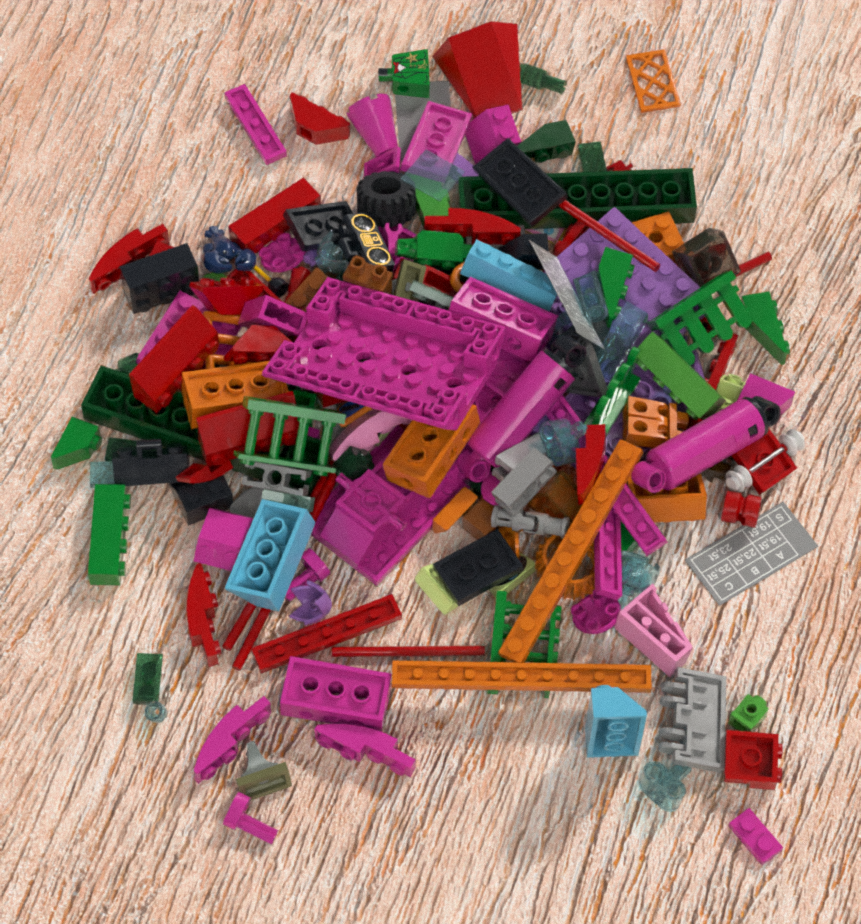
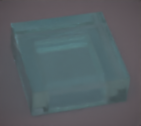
(101, 473)

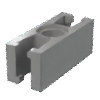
(511, 457)
(524, 482)
(283, 486)

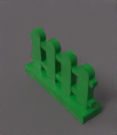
(708, 307)
(620, 387)

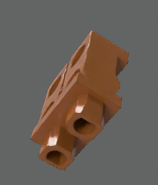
(368, 275)

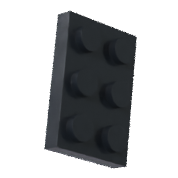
(314, 222)
(478, 567)

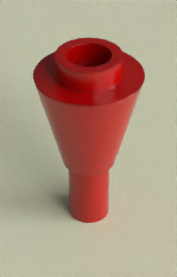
(297, 277)

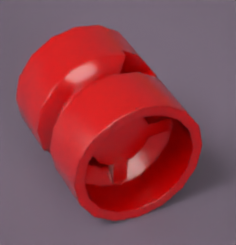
(741, 509)

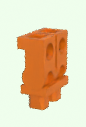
(651, 422)

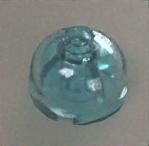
(637, 573)

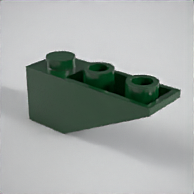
(549, 142)

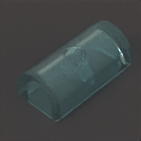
(591, 297)

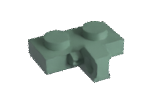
(431, 295)
(305, 501)

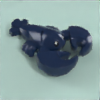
(222, 251)

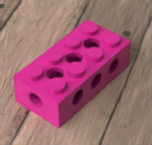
(531, 335)
(331, 679)

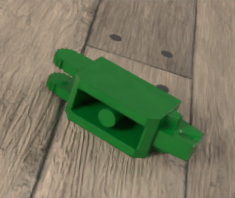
(434, 249)

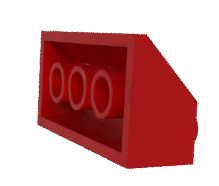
(178, 351)
(227, 431)

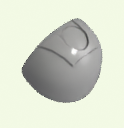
(247, 502)

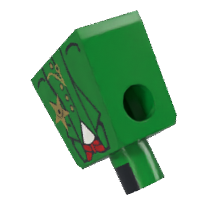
(408, 74)

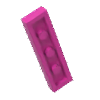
(255, 124)
(608, 558)

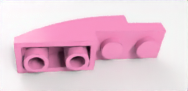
(364, 430)

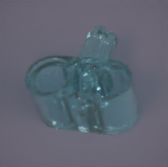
(561, 440)
(665, 783)

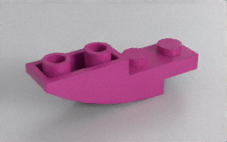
(356, 741)
(222, 742)

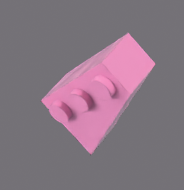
(653, 631)

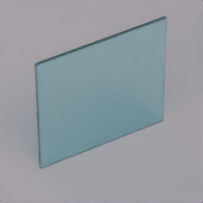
(432, 175)

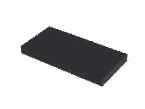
(520, 182)

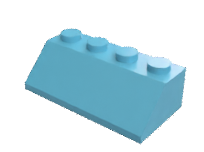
(509, 275)
(270, 554)
(613, 723)

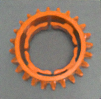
(576, 588)

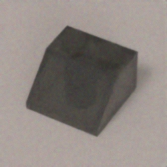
(706, 256)

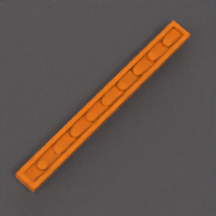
(570, 552)
(519, 676)

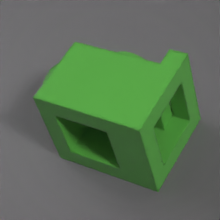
(743, 720)

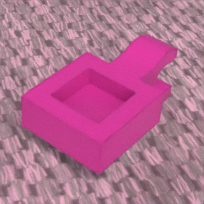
(390, 239)

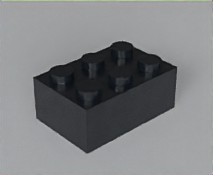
(159, 278)

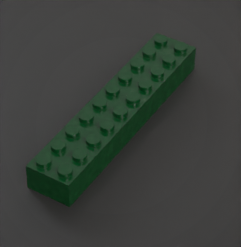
(632, 192)
(113, 405)

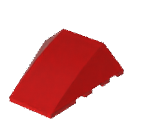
(484, 66)

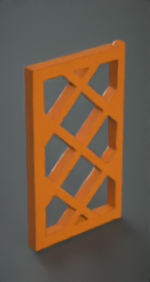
(659, 103)

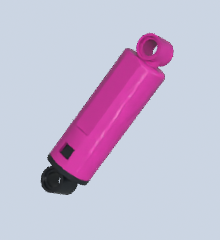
(522, 406)
(706, 444)

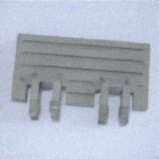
(700, 714)

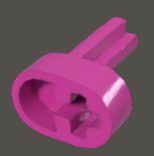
(315, 571)
(237, 818)

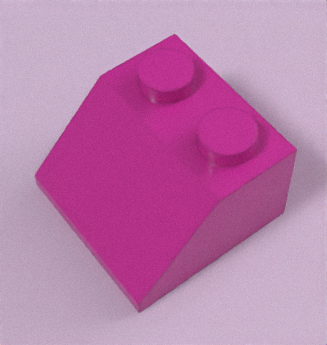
(491, 130)
(221, 538)

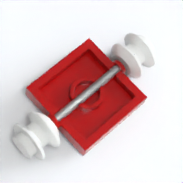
(765, 461)

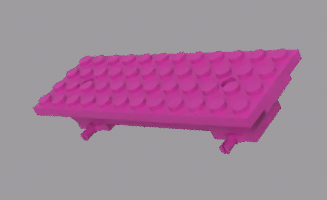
(379, 522)

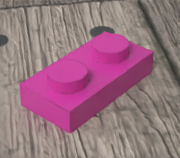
(755, 836)

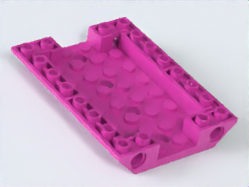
(395, 339)

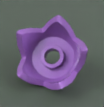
(314, 603)

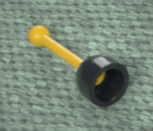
(276, 285)

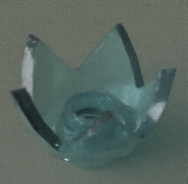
(330, 256)

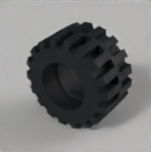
(386, 198)

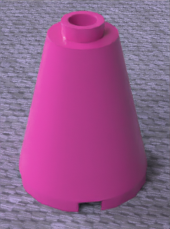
(374, 123)

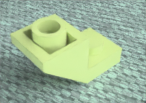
(730, 389)

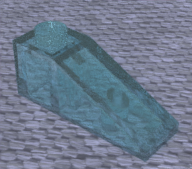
(621, 338)

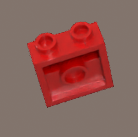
(752, 759)

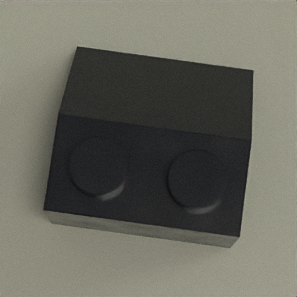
(197, 498)

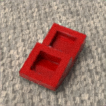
(201, 473)

